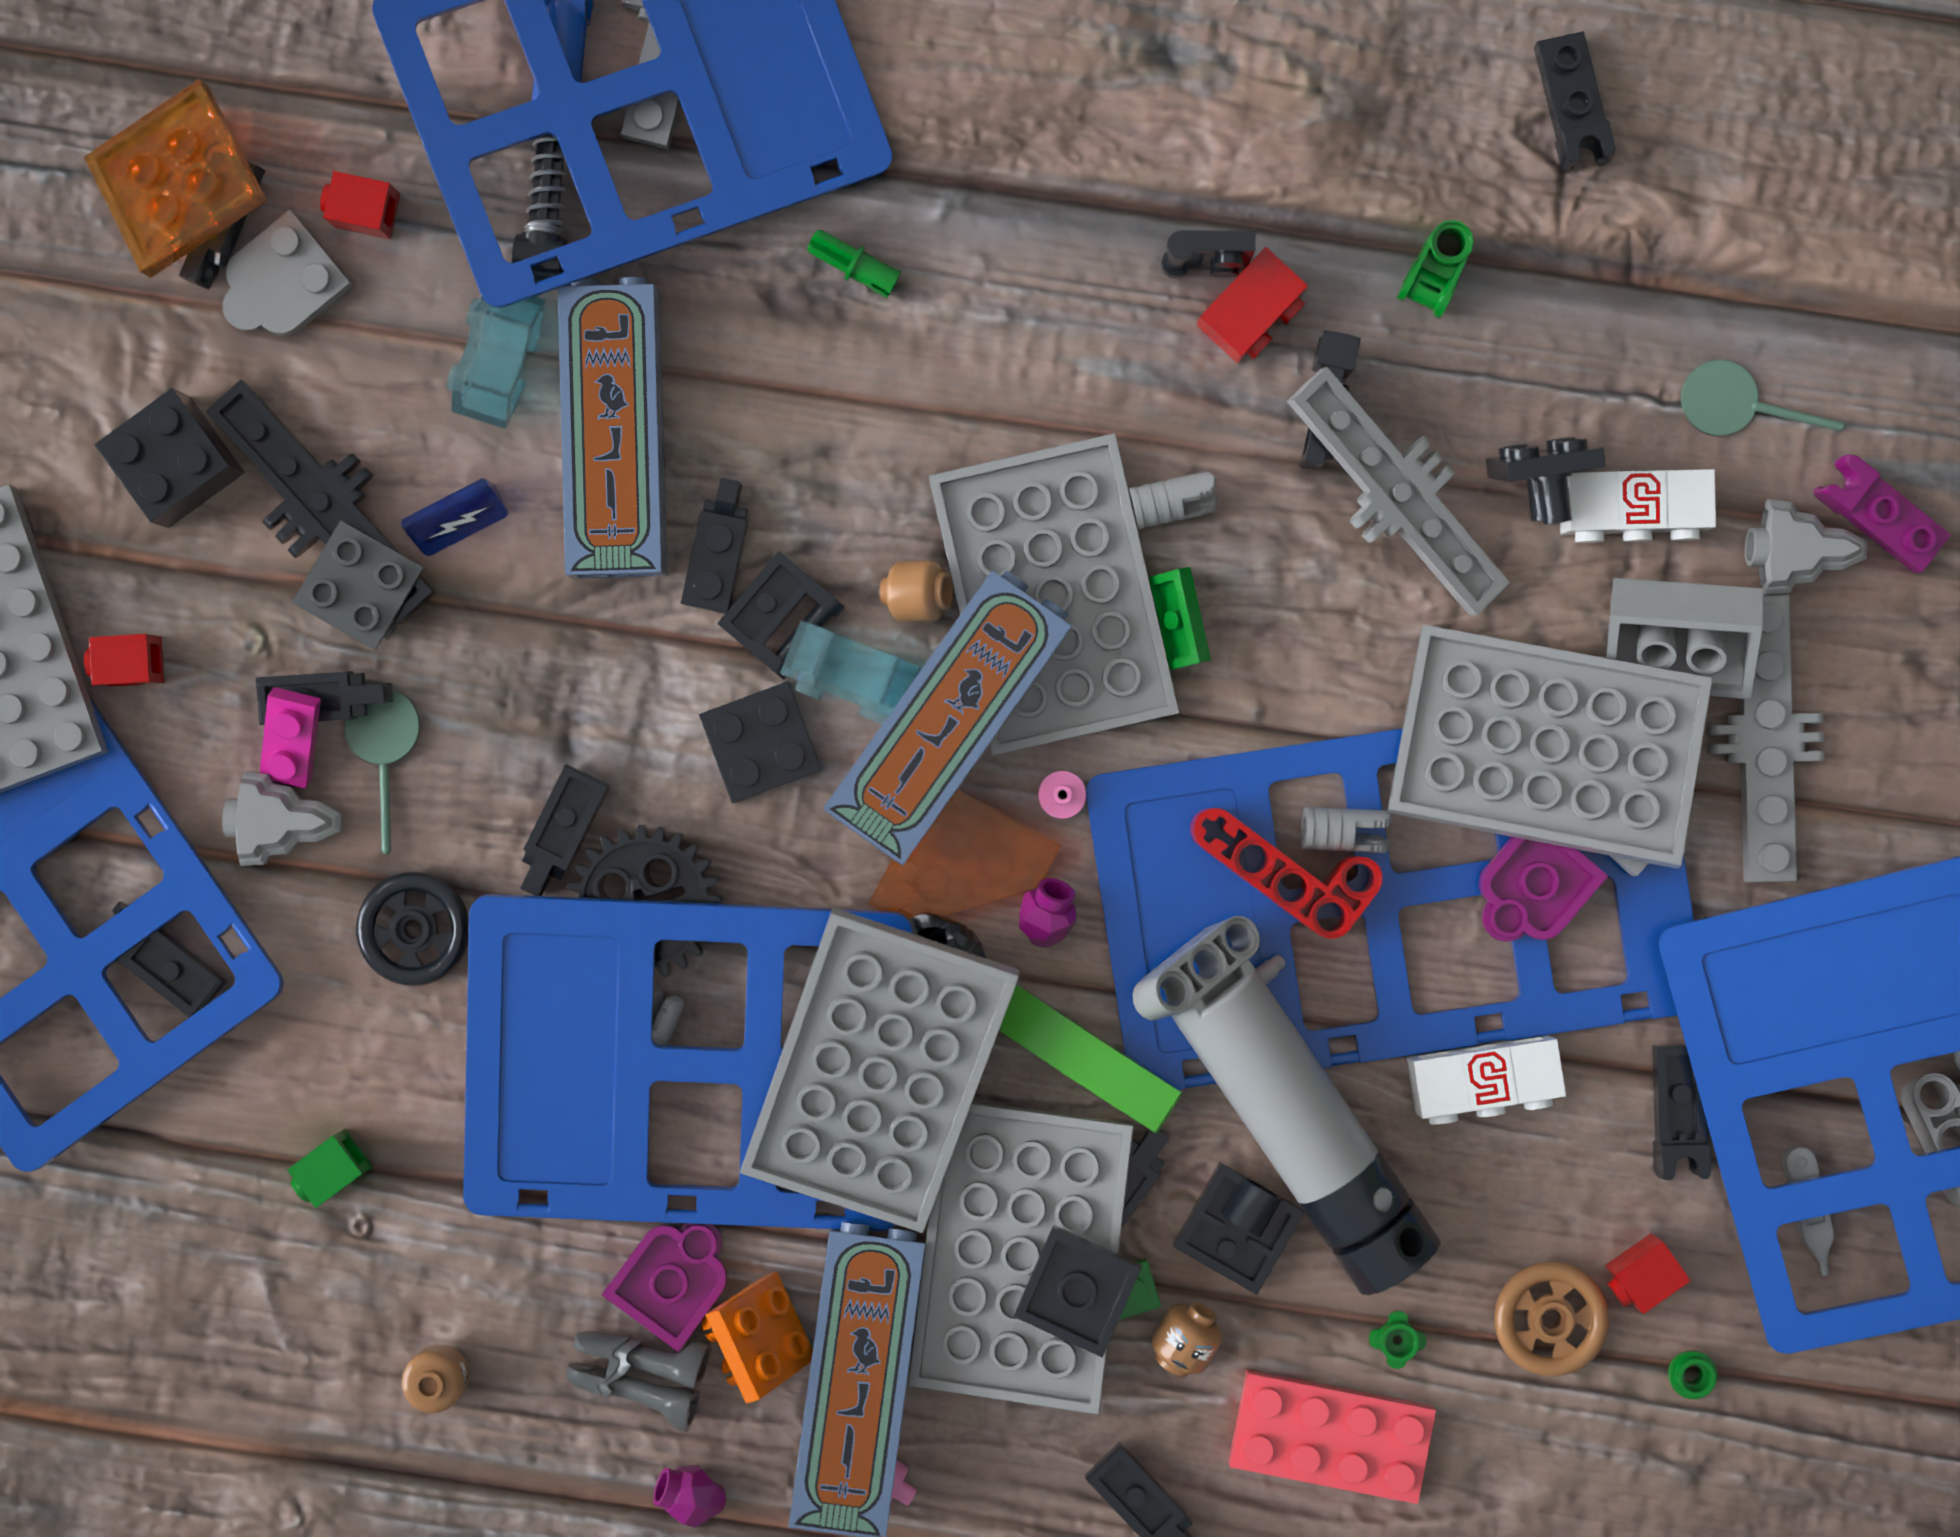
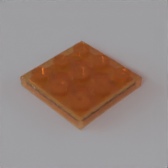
(175, 178)

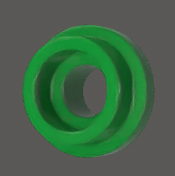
(1702, 1384)

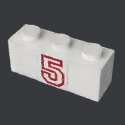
(1640, 504)
(1486, 1078)

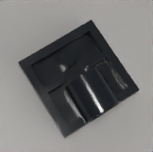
(1238, 1228)

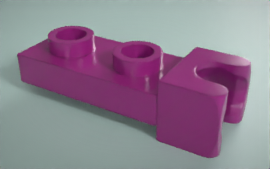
(1883, 514)

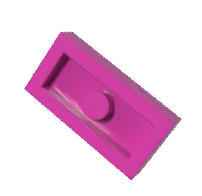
(290, 737)

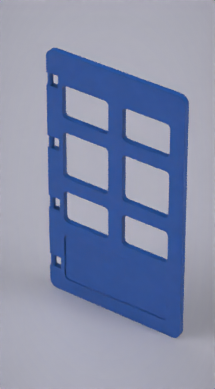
(1167, 889)

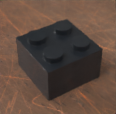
(169, 458)

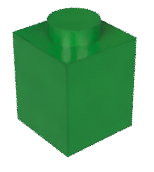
(328, 1169)

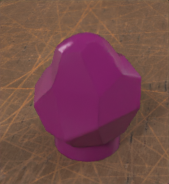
(1048, 912)
(689, 1495)

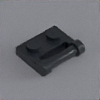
(1216, 251)
(769, 603)

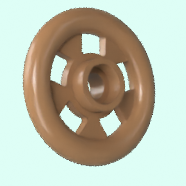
(1520, 1343)

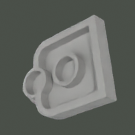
(282, 280)

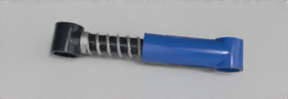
(543, 230)

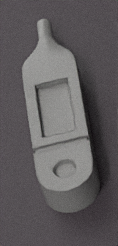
(1815, 1232)

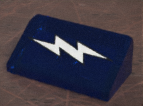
(455, 517)

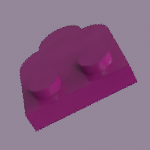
(1535, 889)
(671, 1280)

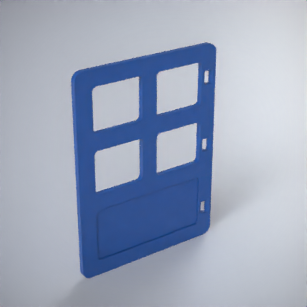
(760, 87)
(32, 826)
(1814, 996)
(570, 1056)

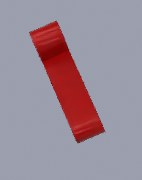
(1277, 865)

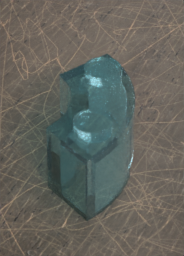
(488, 375)
(847, 670)

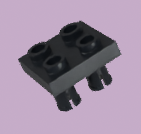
(1546, 473)

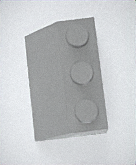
(1689, 630)

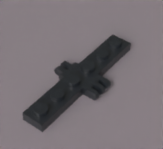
(312, 493)

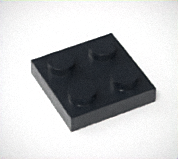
(760, 742)
(1077, 1291)

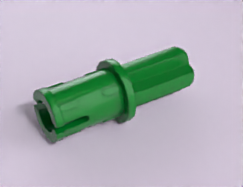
(854, 263)

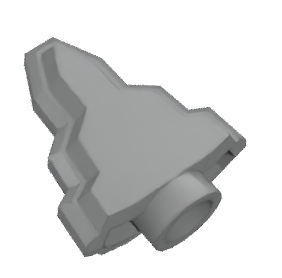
(1797, 547)
(274, 819)

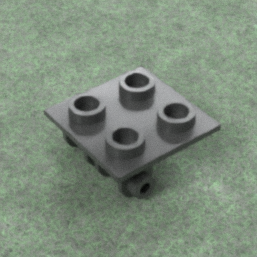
(358, 585)

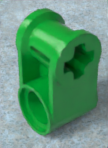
(1434, 275)

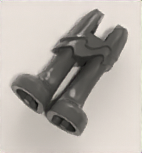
(625, 1353)

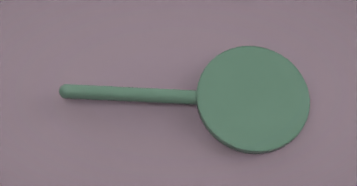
(1724, 397)
(383, 739)

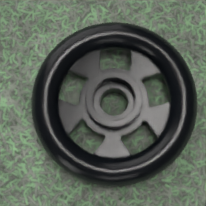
(373, 937)

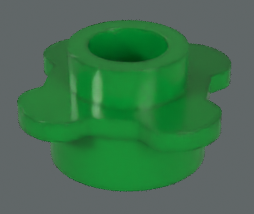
(1397, 1353)

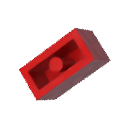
(1252, 306)

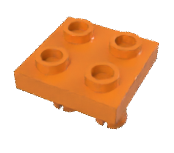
(759, 1337)

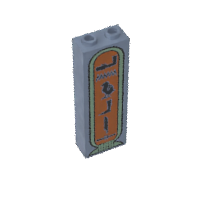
(612, 429)
(948, 716)
(857, 1382)

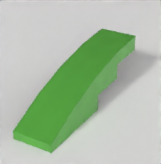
(1089, 1060)

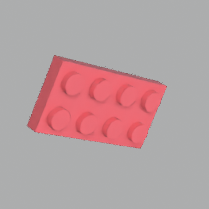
(1332, 1436)

